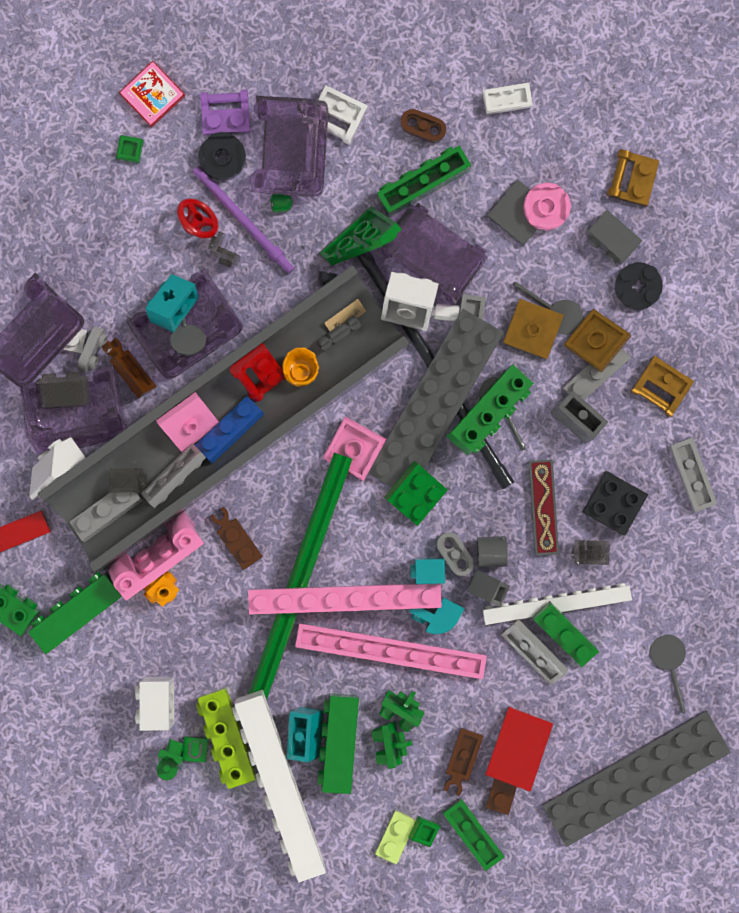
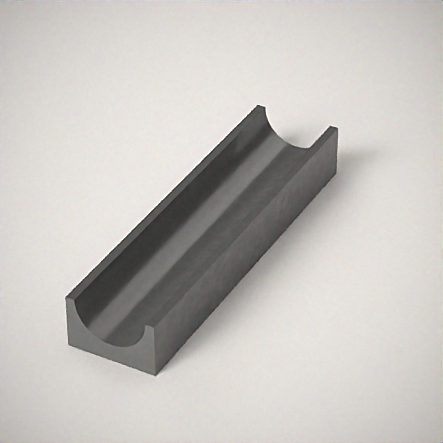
(284, 410)

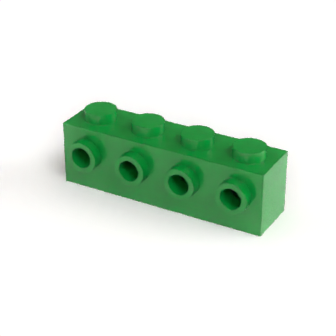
(423, 181)
(490, 410)
(15, 611)
(75, 613)
(339, 743)

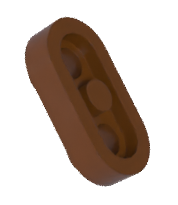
(423, 126)

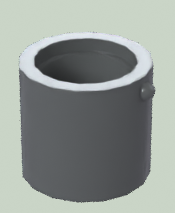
(492, 551)

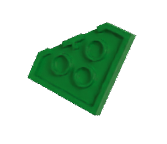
(365, 234)

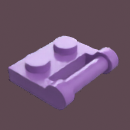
(225, 120)

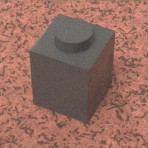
(488, 588)

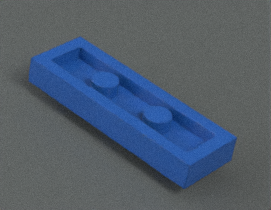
(229, 429)

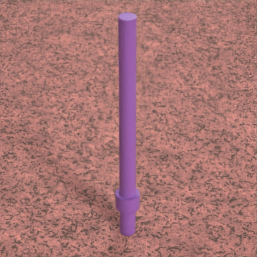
(274, 253)

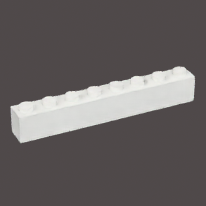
(280, 786)

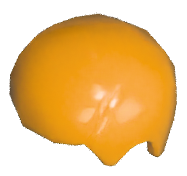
(300, 367)

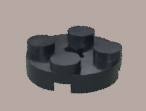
(212, 147)
(647, 275)

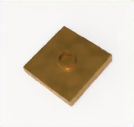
(533, 328)
(597, 340)

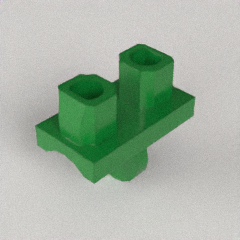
(403, 706)
(394, 744)
(170, 760)

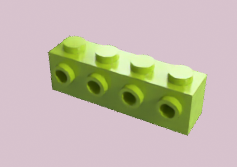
(226, 738)

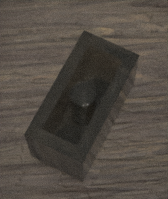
(62, 391)

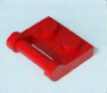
(264, 367)

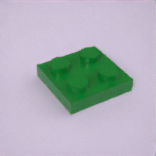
(415, 493)

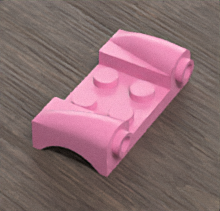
(135, 574)

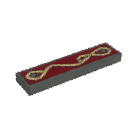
(543, 507)

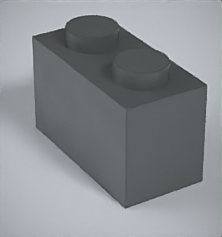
(613, 238)
(579, 417)

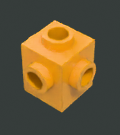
(162, 589)

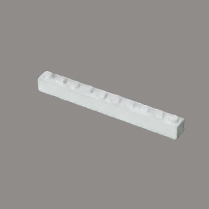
(563, 602)

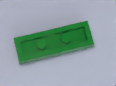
(565, 634)
(473, 834)

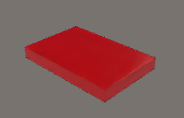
(519, 749)

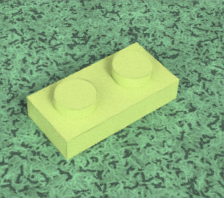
(395, 837)

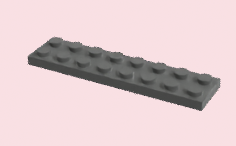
(437, 397)
(636, 778)

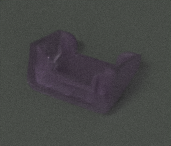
(291, 146)
(435, 253)
(209, 313)
(37, 333)
(84, 424)

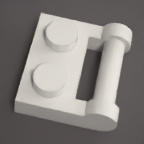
(344, 109)

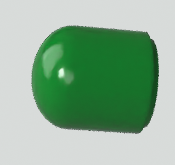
(281, 203)

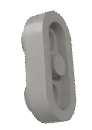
(88, 356)
(455, 553)

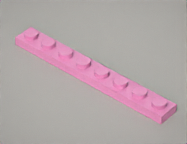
(344, 598)
(391, 651)

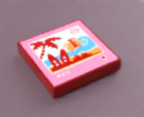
(152, 94)

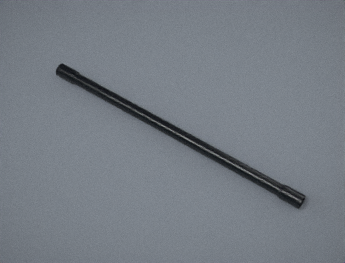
(498, 469)

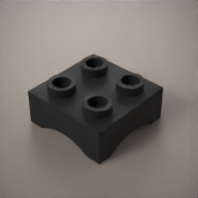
(615, 503)

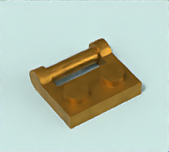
(640, 181)
(668, 380)

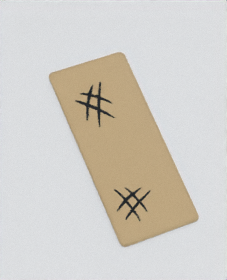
(354, 309)

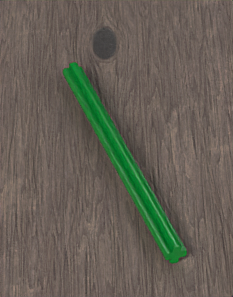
(302, 571)

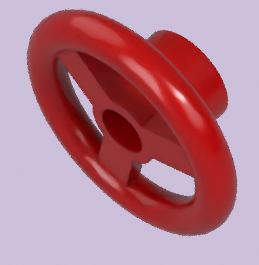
(195, 221)

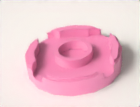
(546, 206)

